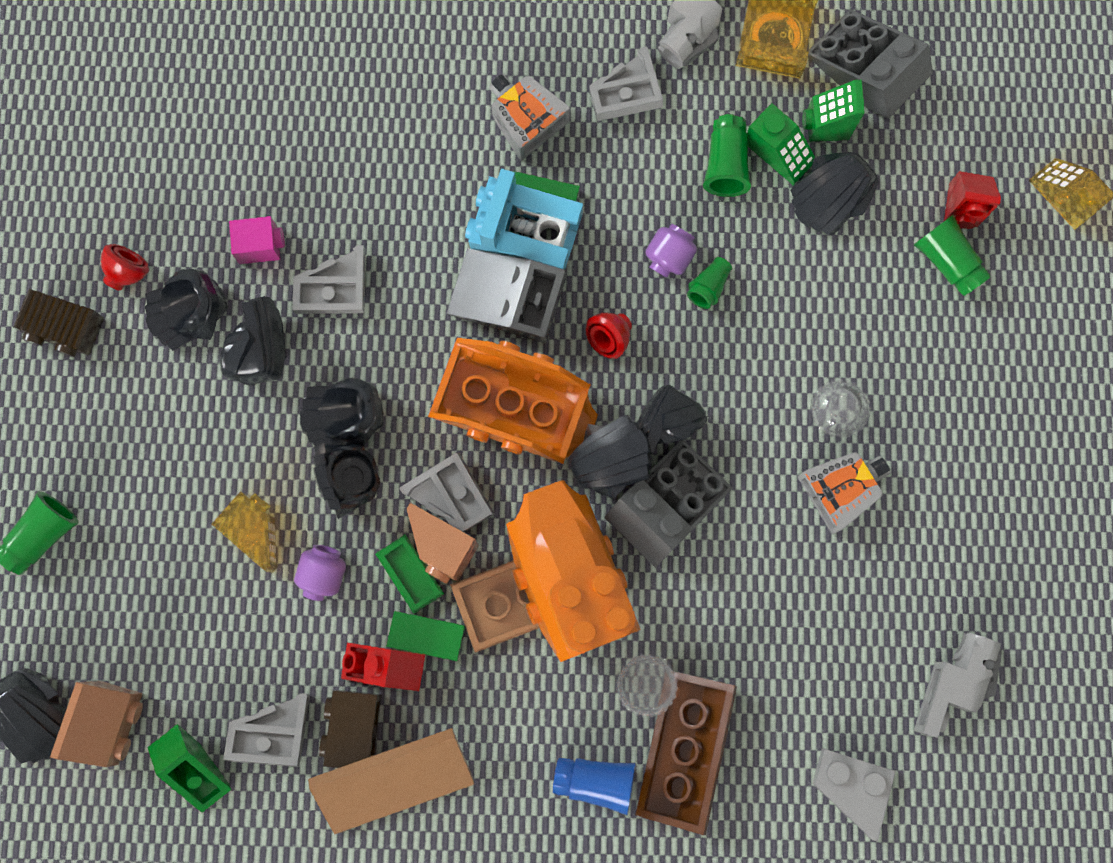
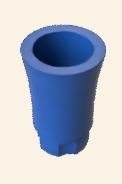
(595, 782)

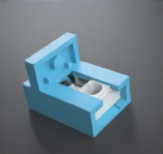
(496, 213)

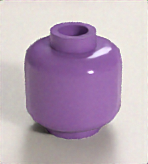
(671, 250)
(320, 572)

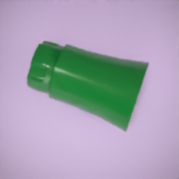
(728, 158)
(954, 256)
(35, 533)

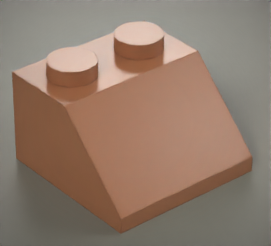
(440, 545)
(97, 724)

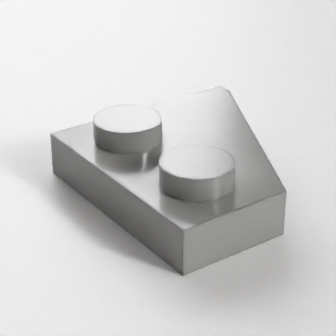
(627, 89)
(333, 286)
(450, 493)
(270, 735)
(855, 788)

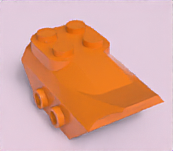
(513, 399)
(568, 572)

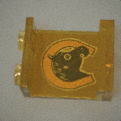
(776, 36)

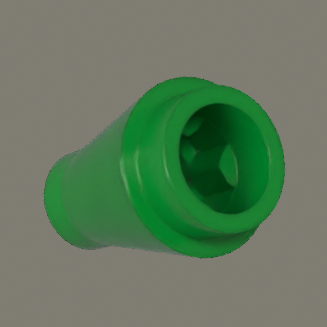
(709, 284)

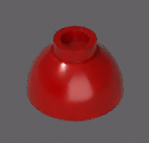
(122, 266)
(609, 334)

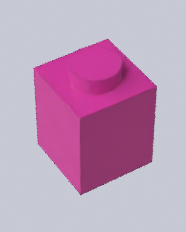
(256, 240)

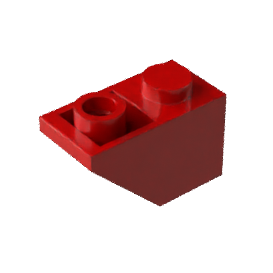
(971, 199)
(383, 667)

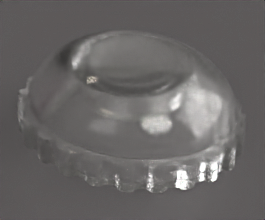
(840, 408)
(646, 685)

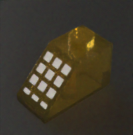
(1072, 190)
(250, 529)

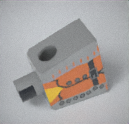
(527, 113)
(844, 488)

